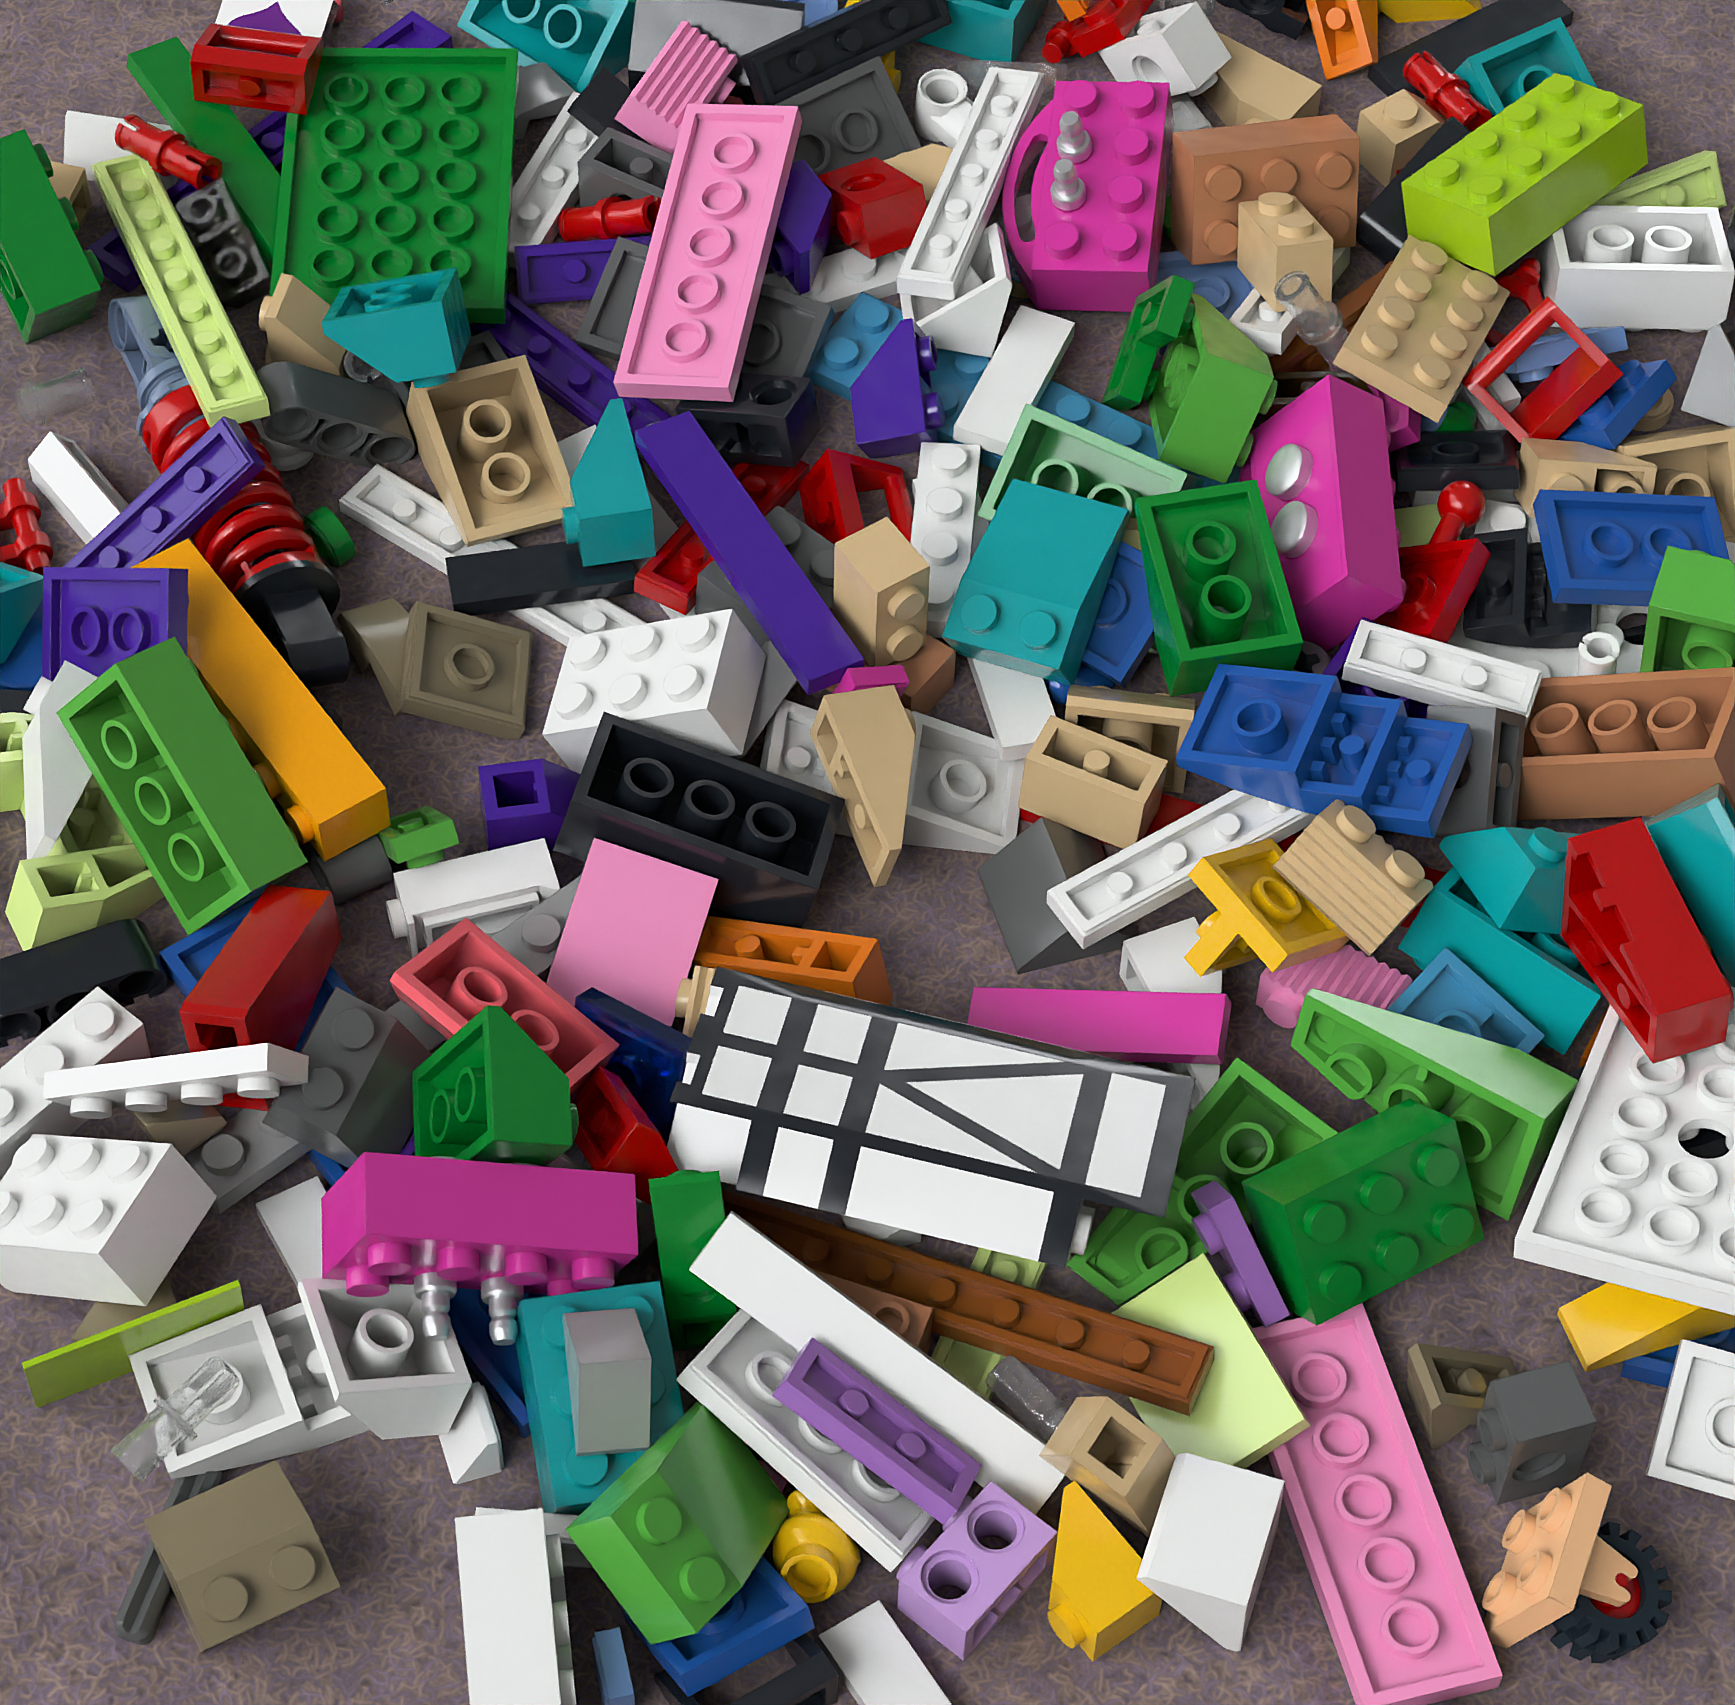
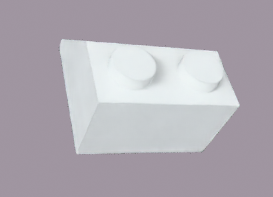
(382, 1361)

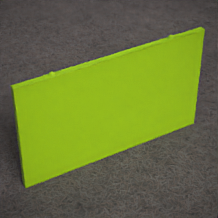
(107, 1352)

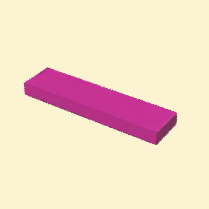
(1111, 1023)

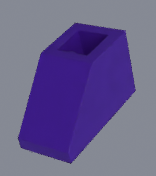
(802, 228)
(895, 395)
(524, 801)

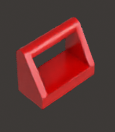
(250, 76)
(1562, 394)
(831, 497)
(619, 1134)

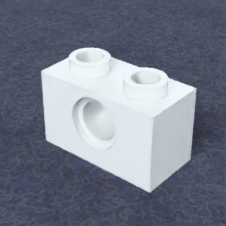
(1170, 48)

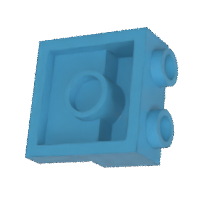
(1460, 1000)

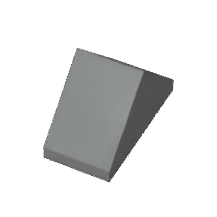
(608, 1381)

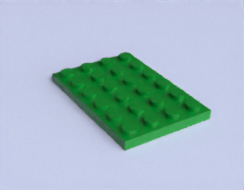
(402, 172)

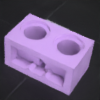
(989, 1577)

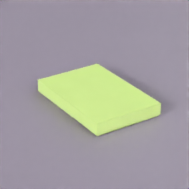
(1244, 1400)

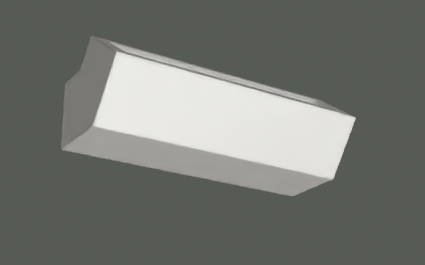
(74, 486)

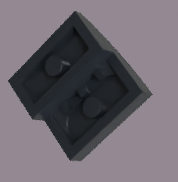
(1516, 601)

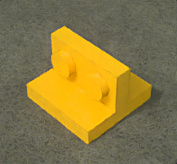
(1256, 914)

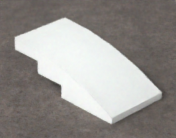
(957, 785)
(279, 1402)

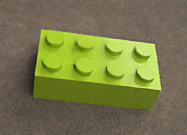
(1525, 173)

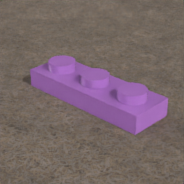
(877, 1430)

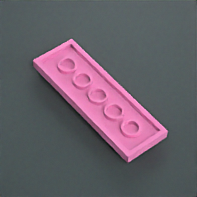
(708, 253)
(1373, 1522)

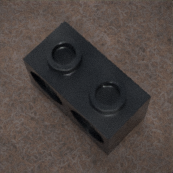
(765, 423)

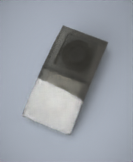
(225, 245)

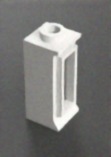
(483, 887)

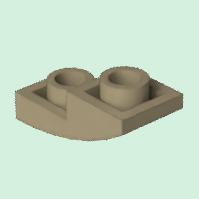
(378, 643)

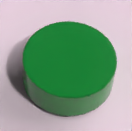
(329, 537)

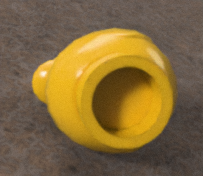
(813, 1551)

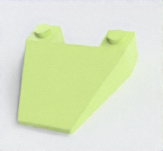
(91, 870)

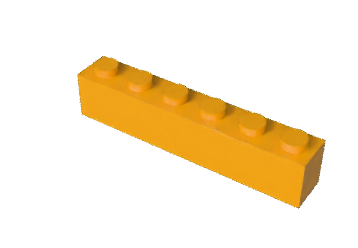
(279, 725)

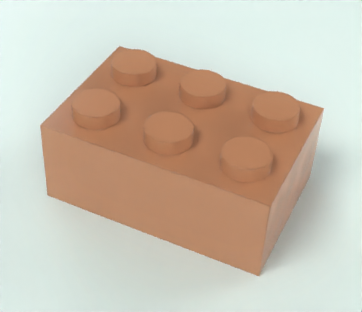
(1238, 163)

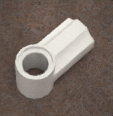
(941, 106)

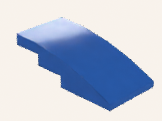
(1309, 744)

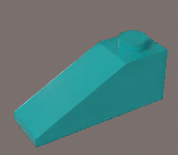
(609, 496)

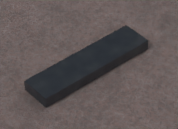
(1468, 37)
(838, 44)

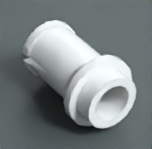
(1597, 655)

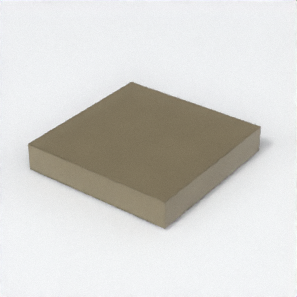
(466, 671)

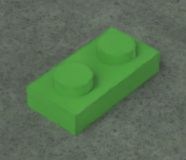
(418, 837)

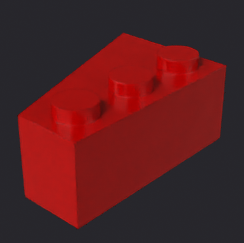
(1642, 942)

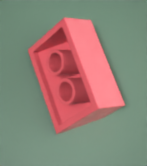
(470, 970)

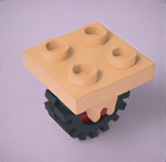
(1576, 1578)

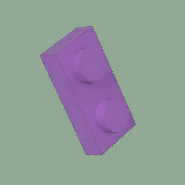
(1225, 1231)

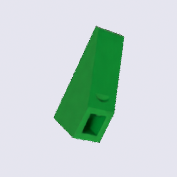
(686, 1216)

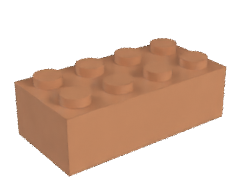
(1627, 743)

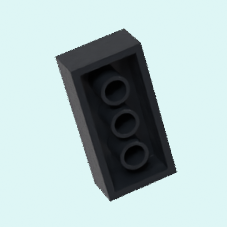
(706, 814)

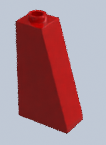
(264, 978)

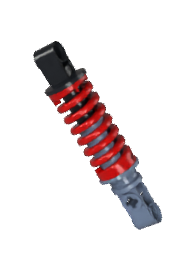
(257, 536)

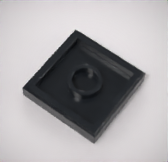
(1444, 457)

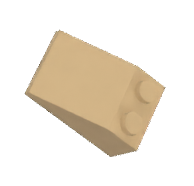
(491, 450)

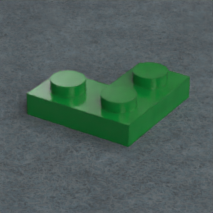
(1155, 321)

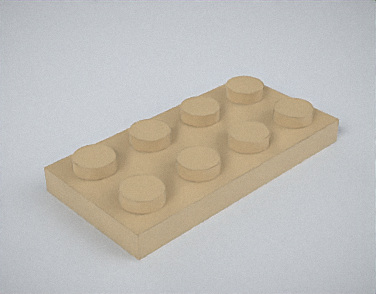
(1422, 328)

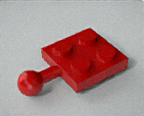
(1444, 571)

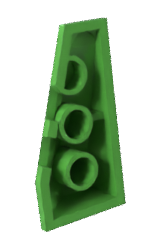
(1497, 1094)
(1227, 1138)

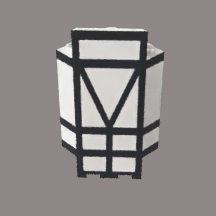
(921, 1119)

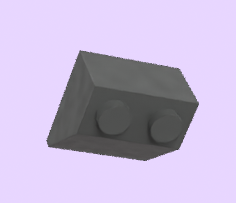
(356, 1083)

